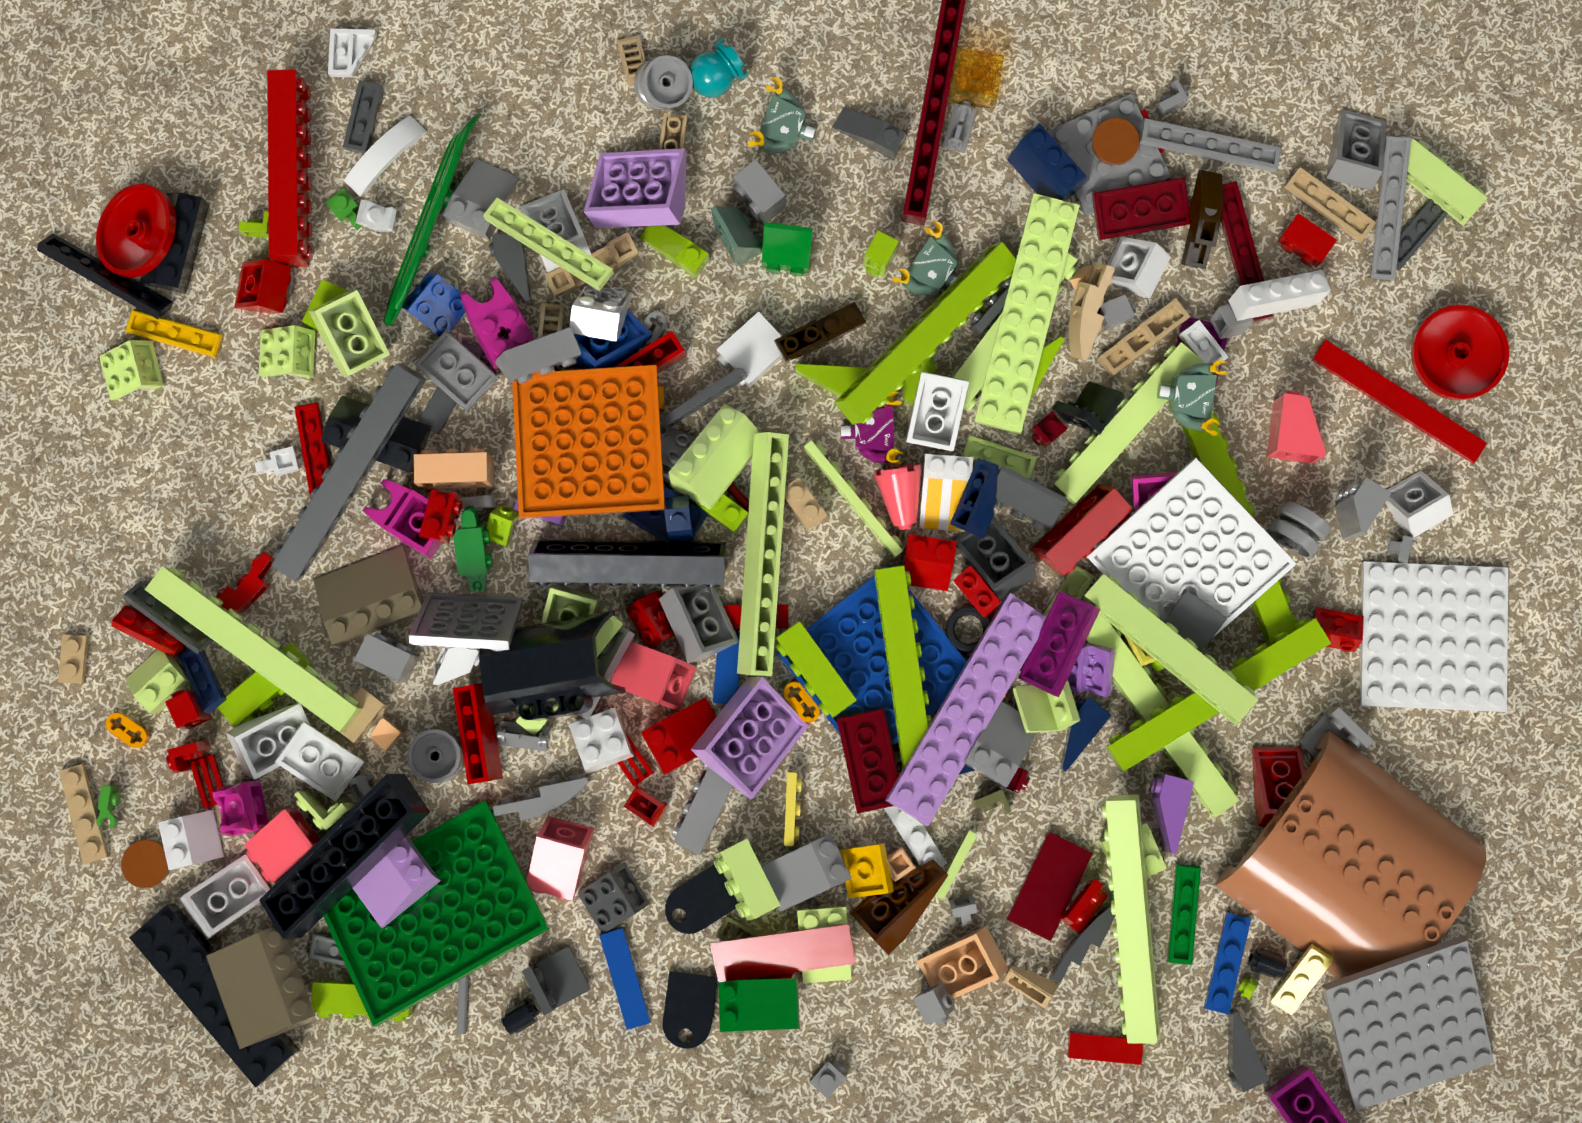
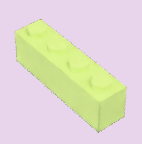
(1442, 184)

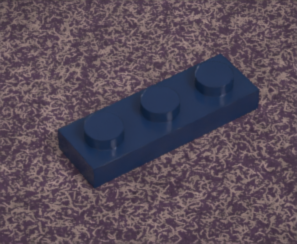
(202, 680)

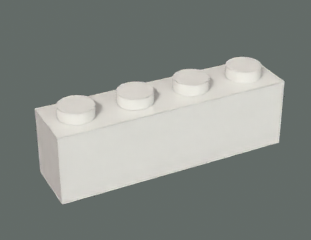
(1279, 295)

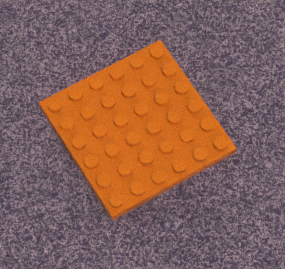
(588, 442)

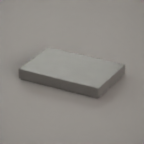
(456, 371)

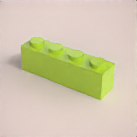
(815, 669)
(256, 693)
(343, 999)

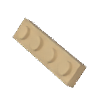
(1330, 205)
(83, 813)

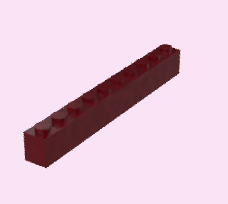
(933, 112)

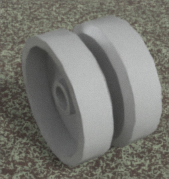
(676, 80)
(1299, 530)
(429, 768)

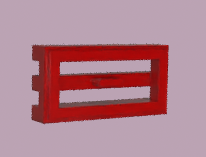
(641, 777)
(199, 783)

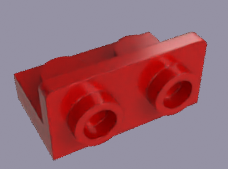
(440, 516)
(977, 591)
(650, 620)
(1341, 628)
(179, 757)
(1084, 906)

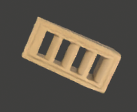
(635, 39)
(550, 308)
(1031, 985)

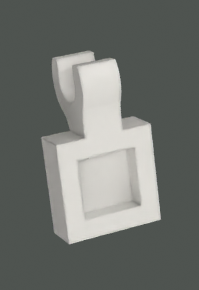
(281, 461)

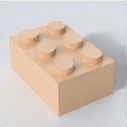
(453, 469)

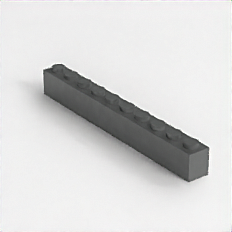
(348, 471)

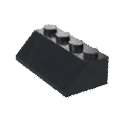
(176, 268)
(407, 439)

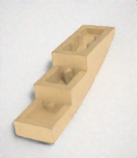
(1143, 337)

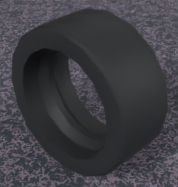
(950, 631)

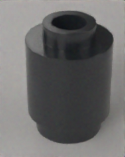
(1267, 963)
(520, 1017)

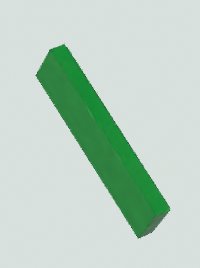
(1183, 914)

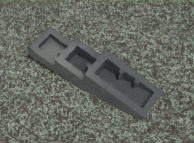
(1093, 933)

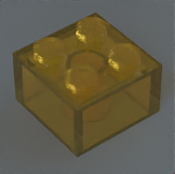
(976, 78)

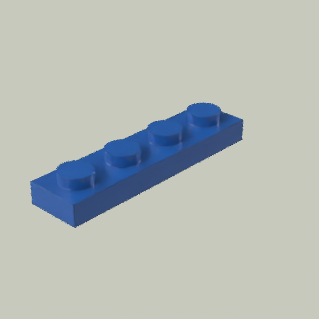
(1227, 963)

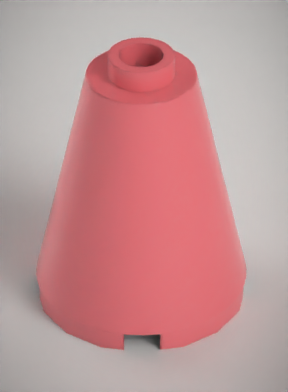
(900, 493)

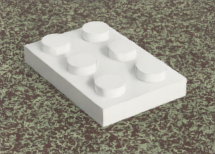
(319, 761)

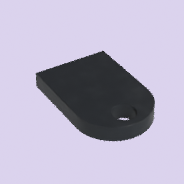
(702, 899)
(689, 1006)

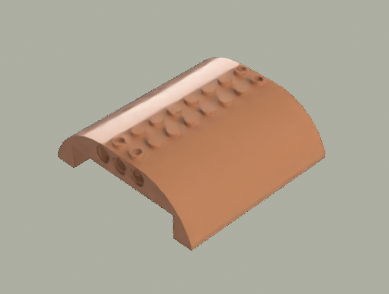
(1356, 865)

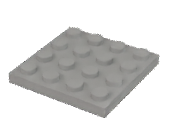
(1076, 140)
(466, 621)

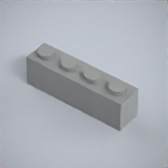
(702, 812)

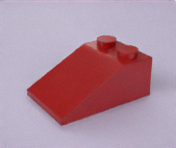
(676, 735)
(1274, 777)

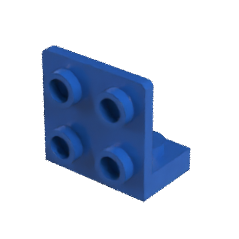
(435, 304)

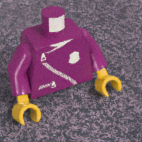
(876, 436)

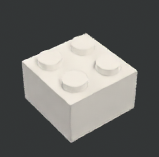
(601, 740)

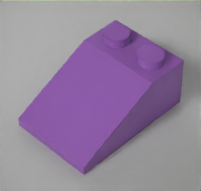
(1170, 803)

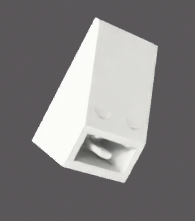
(600, 312)

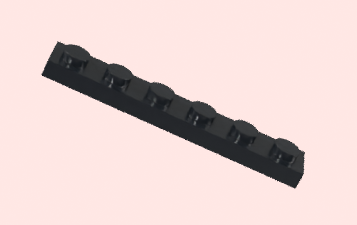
(96, 272)

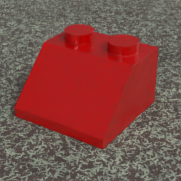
(263, 286)
(929, 561)

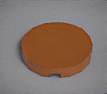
(1115, 141)
(145, 864)

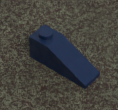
(978, 500)
(1081, 733)

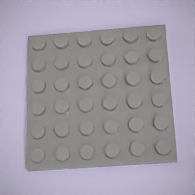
(1408, 1023)

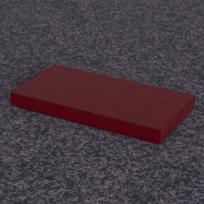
(1141, 208)
(868, 758)
(1049, 886)

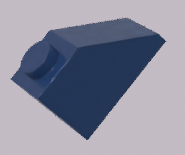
(678, 519)

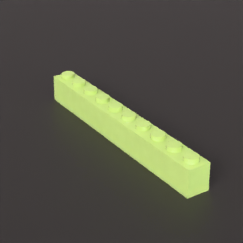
(763, 554)
(254, 649)
(1145, 697)
(1132, 918)

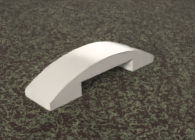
(383, 153)

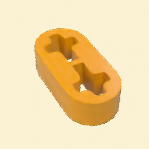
(797, 705)
(130, 725)

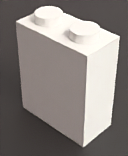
(751, 349)

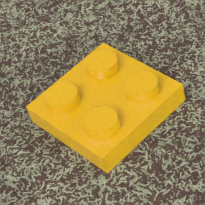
(868, 870)

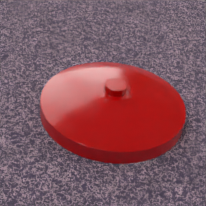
(136, 230)
(1460, 352)

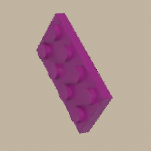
(1059, 643)

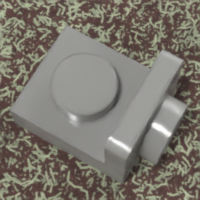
(1171, 103)
(829, 1077)

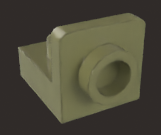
(989, 801)

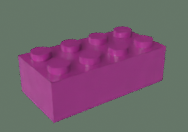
(1302, 1099)

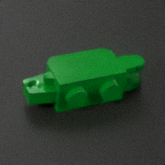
(471, 550)

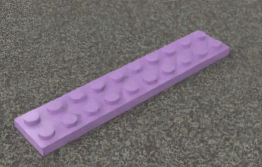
(966, 710)

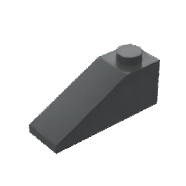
(871, 132)
(512, 259)
(1243, 1058)

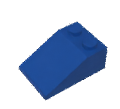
(606, 353)

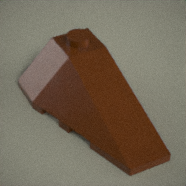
(893, 915)

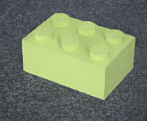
(349, 333)
(746, 880)

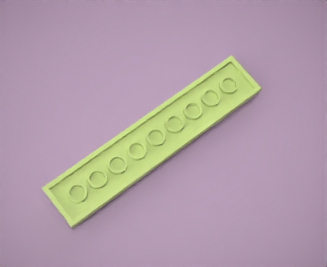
(1026, 313)

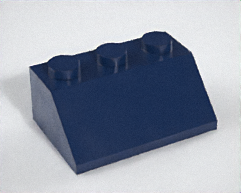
(1046, 165)

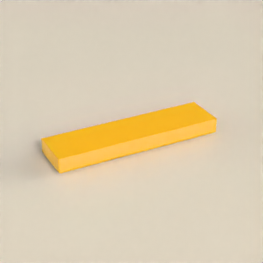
(174, 333)

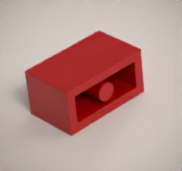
(1306, 241)
(186, 710)

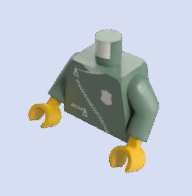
(782, 122)
(932, 266)
(1193, 395)

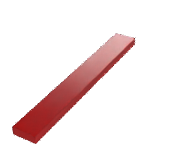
(1399, 401)

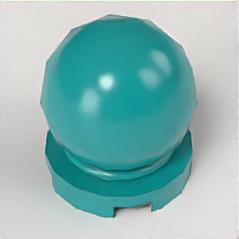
(715, 70)

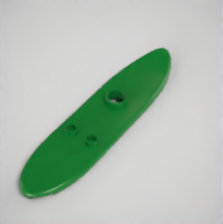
(436, 200)

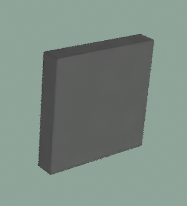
(1195, 619)

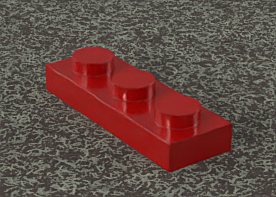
(144, 629)

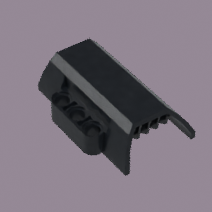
(544, 666)

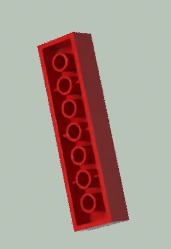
(288, 168)

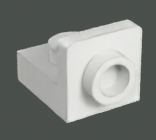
(376, 216)

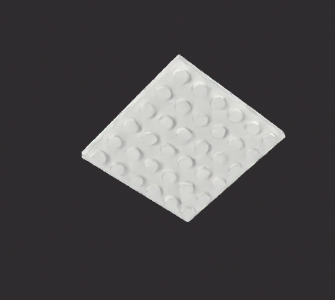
(1195, 541)
(1434, 636)

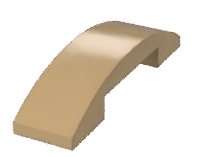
(613, 255)

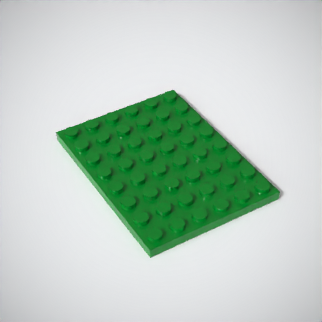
(450, 931)

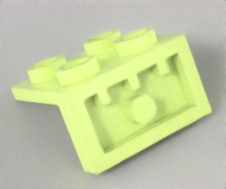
(287, 351)
(130, 368)
(1045, 711)
(322, 818)

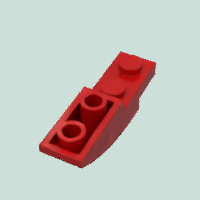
(250, 585)

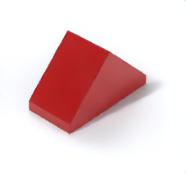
(645, 806)

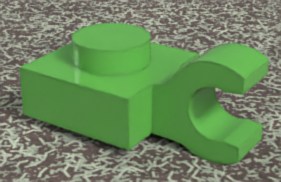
(344, 207)
(108, 800)

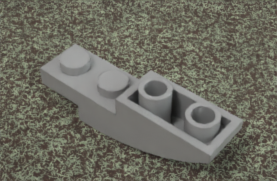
(552, 797)

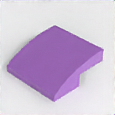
(1093, 670)

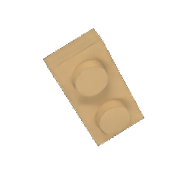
(73, 659)

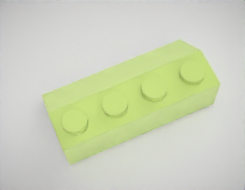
(715, 457)

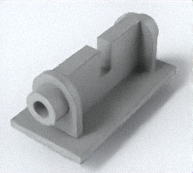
(959, 127)
(516, 736)

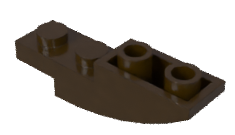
(1205, 220)
(820, 332)

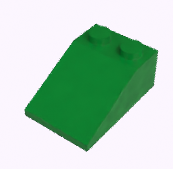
(787, 248)
(758, 1005)

